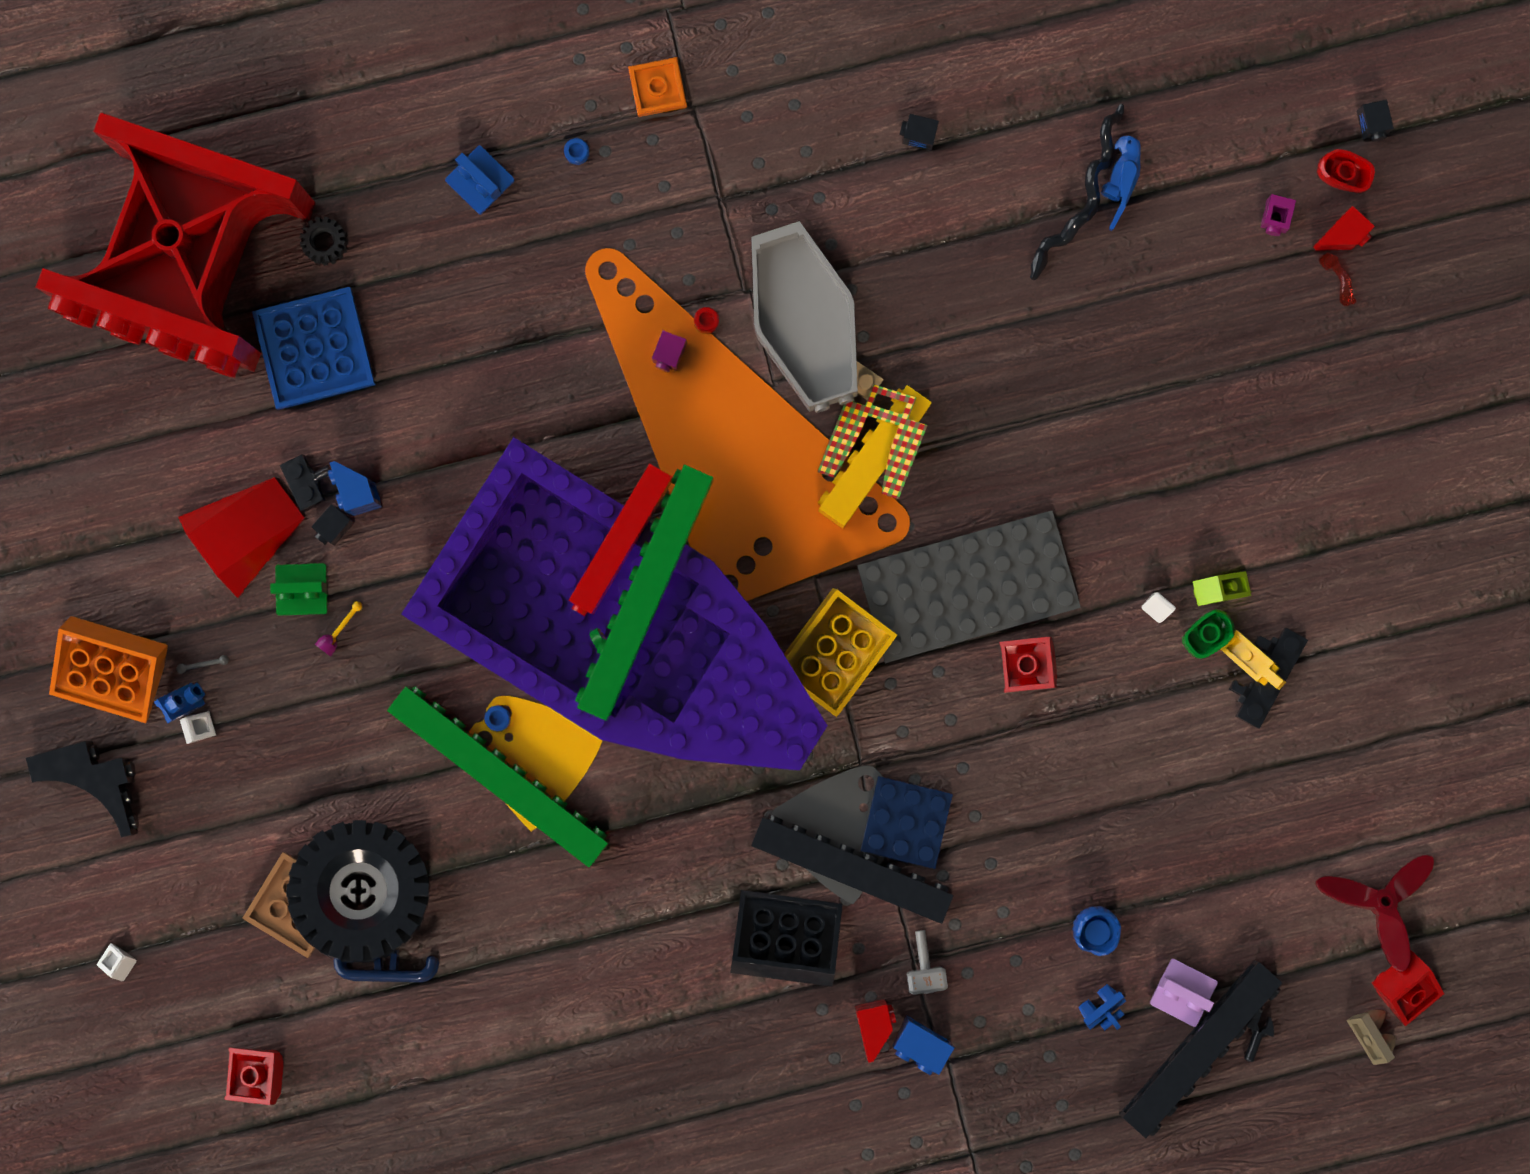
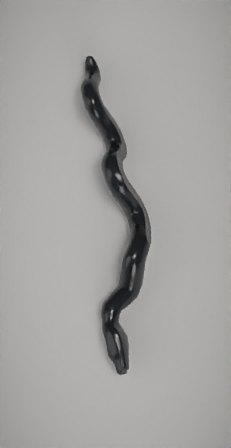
(1093, 197)

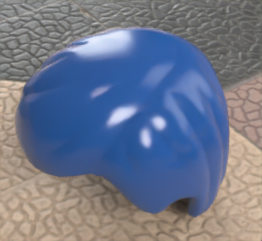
(1097, 930)

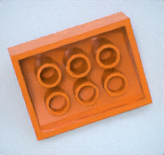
(107, 668)

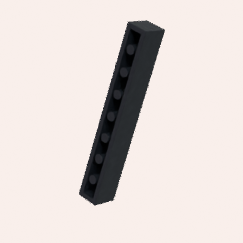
(852, 870)
(1200, 1049)

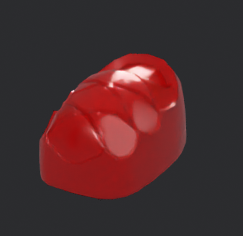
(1346, 171)

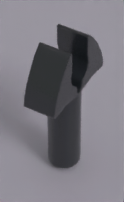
(1257, 1036)

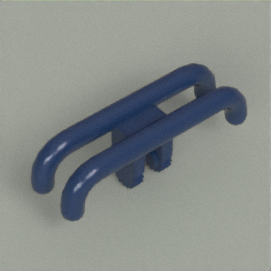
(390, 975)

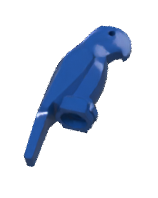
(1123, 175)

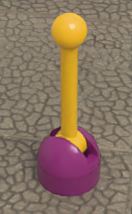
(328, 643)

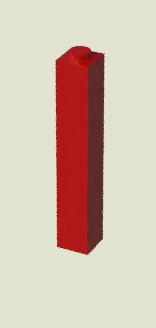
(620, 540)

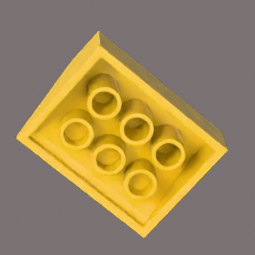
(837, 650)

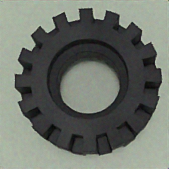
(317, 227)

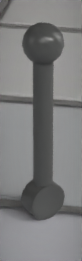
(182, 668)

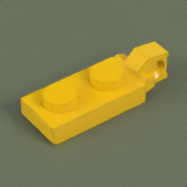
(1253, 660)

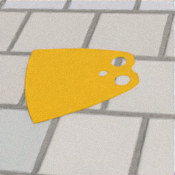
(544, 746)

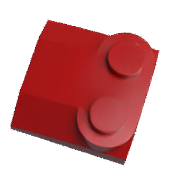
(1029, 664)
(254, 1076)

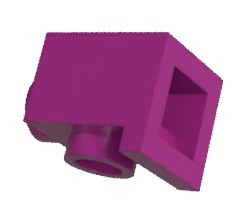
(1281, 207)

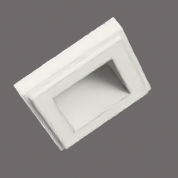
(1158, 607)
(197, 727)
(116, 962)

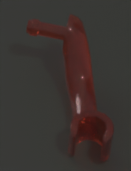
(1346, 293)

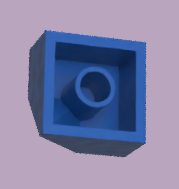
(922, 1046)

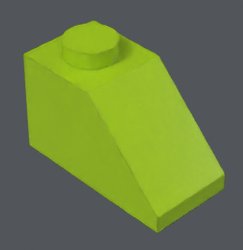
(1221, 588)

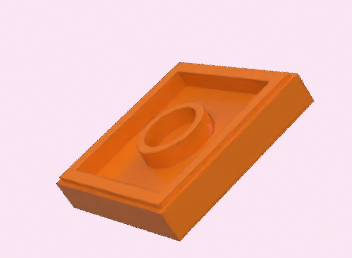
(657, 87)

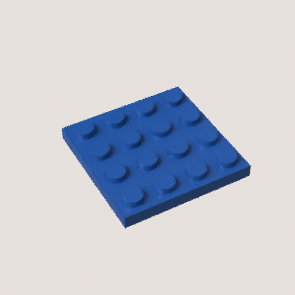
(313, 348)

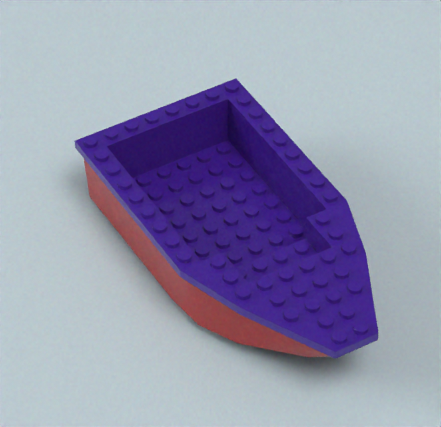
(706, 672)

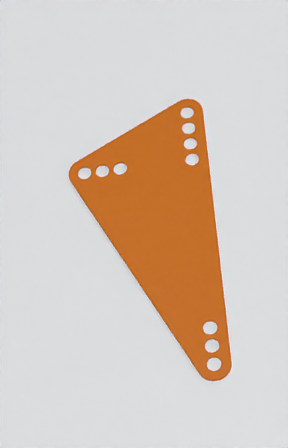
(741, 434)

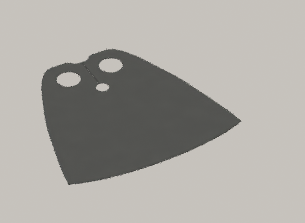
(834, 812)

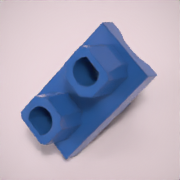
(181, 701)
(1095, 1015)

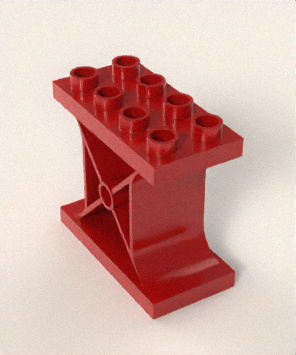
(176, 247)

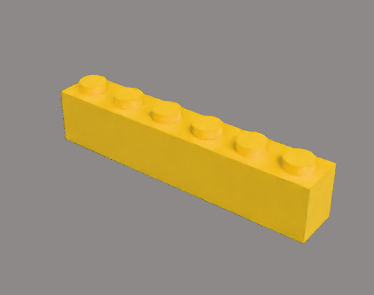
(867, 464)

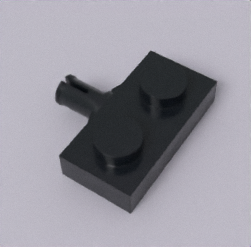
(304, 481)

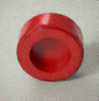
(706, 320)

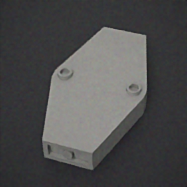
(804, 317)

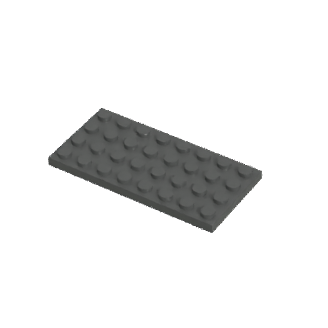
(970, 585)

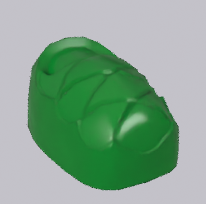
(1209, 634)

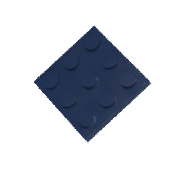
(906, 822)

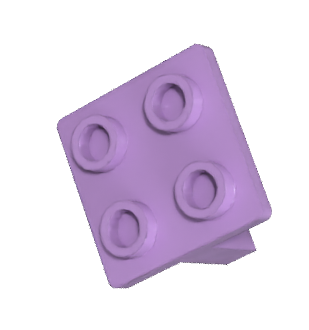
(1184, 993)

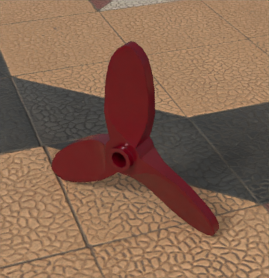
(1389, 923)

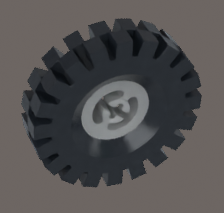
(317, 891)

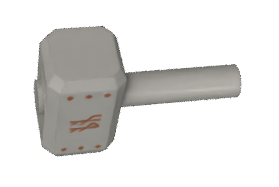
(925, 979)

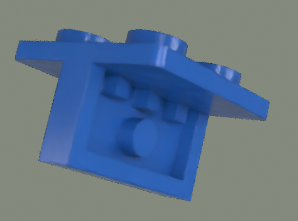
(479, 179)

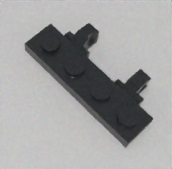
(1256, 697)

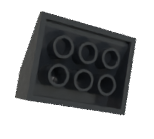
(786, 938)

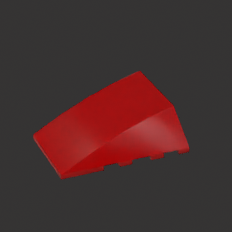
(243, 531)

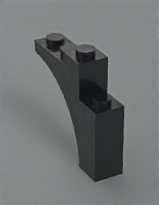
(105, 781)

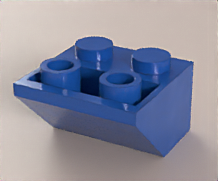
(356, 491)

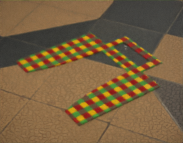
(903, 448)

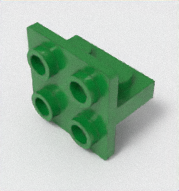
(300, 589)

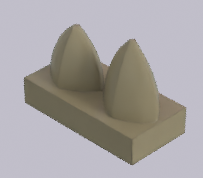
(1376, 1045)

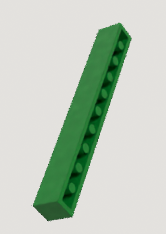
(645, 592)
(498, 775)

